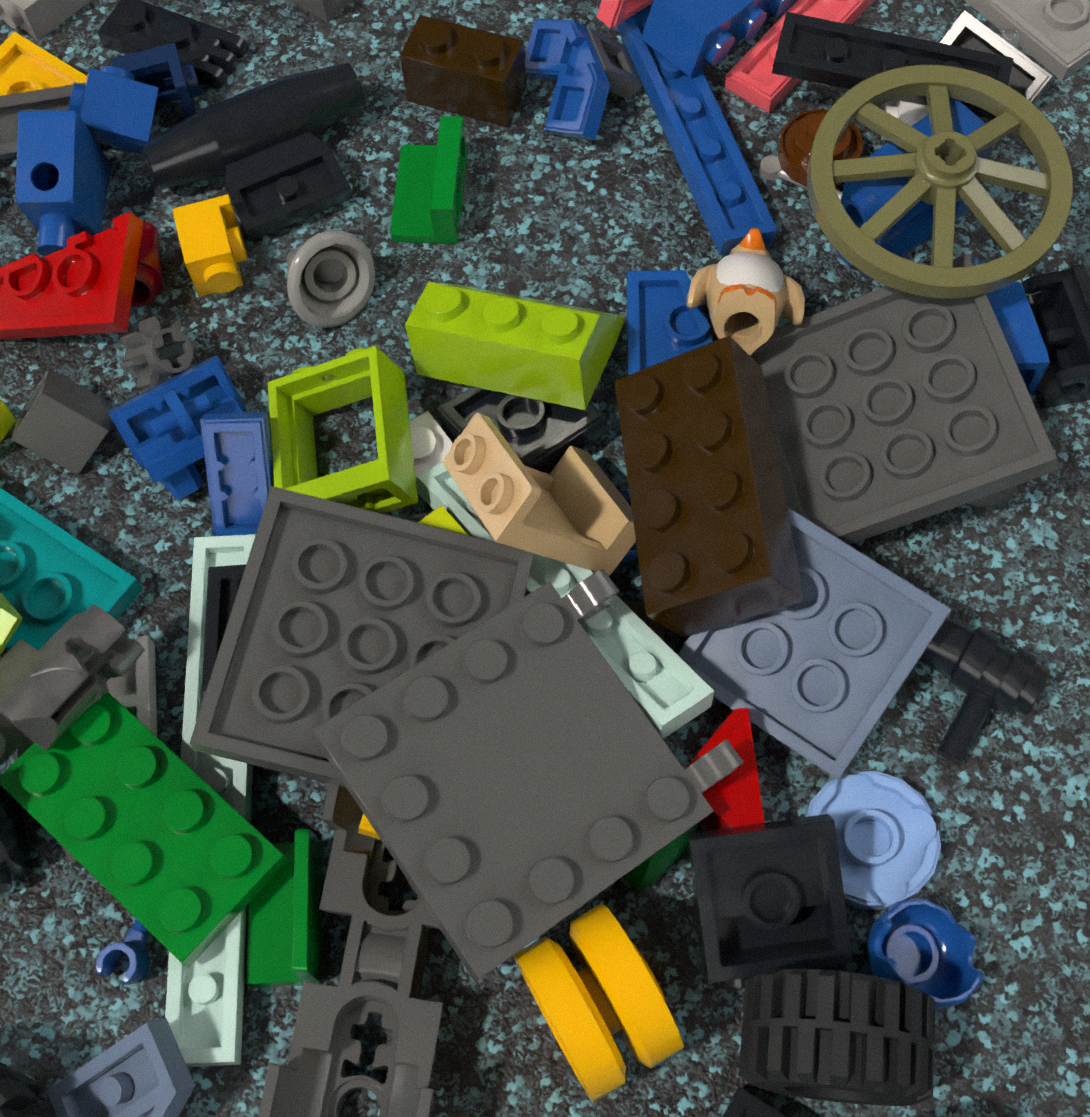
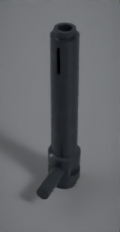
(988, 676)

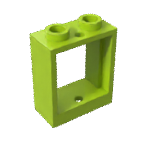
(311, 390)

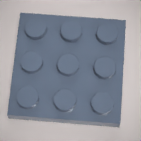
(825, 664)

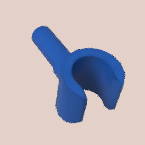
(134, 948)

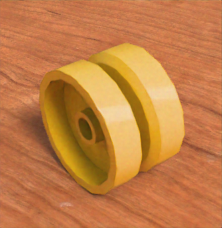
(603, 998)

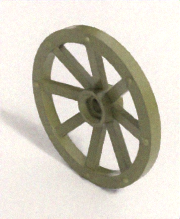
(940, 183)

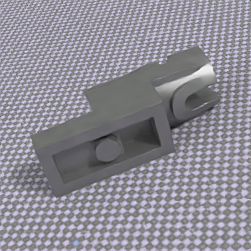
(54, 686)

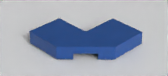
(566, 54)

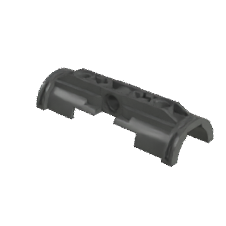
(377, 979)

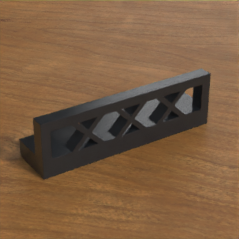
(849, 54)

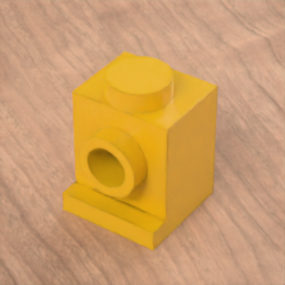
(211, 244)

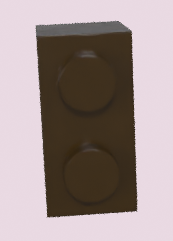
(464, 70)

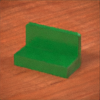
(431, 187)
(288, 920)

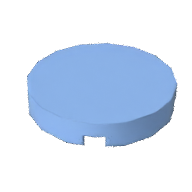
(882, 837)

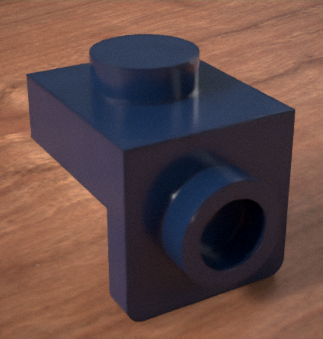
(164, 69)

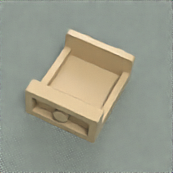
(558, 515)

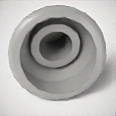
(341, 267)

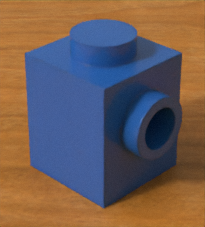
(115, 107)

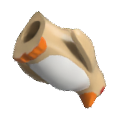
(747, 294)

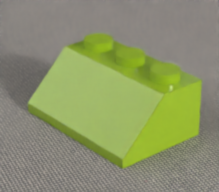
(511, 343)

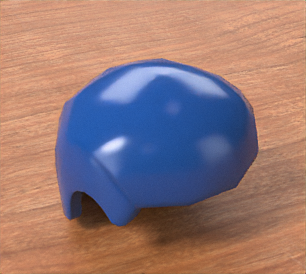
(926, 949)

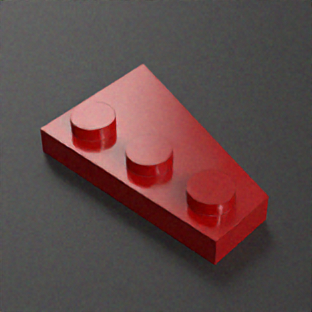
(75, 288)

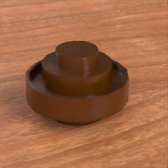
(798, 139)

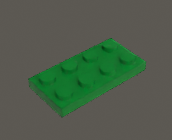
(145, 827)

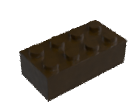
(706, 490)

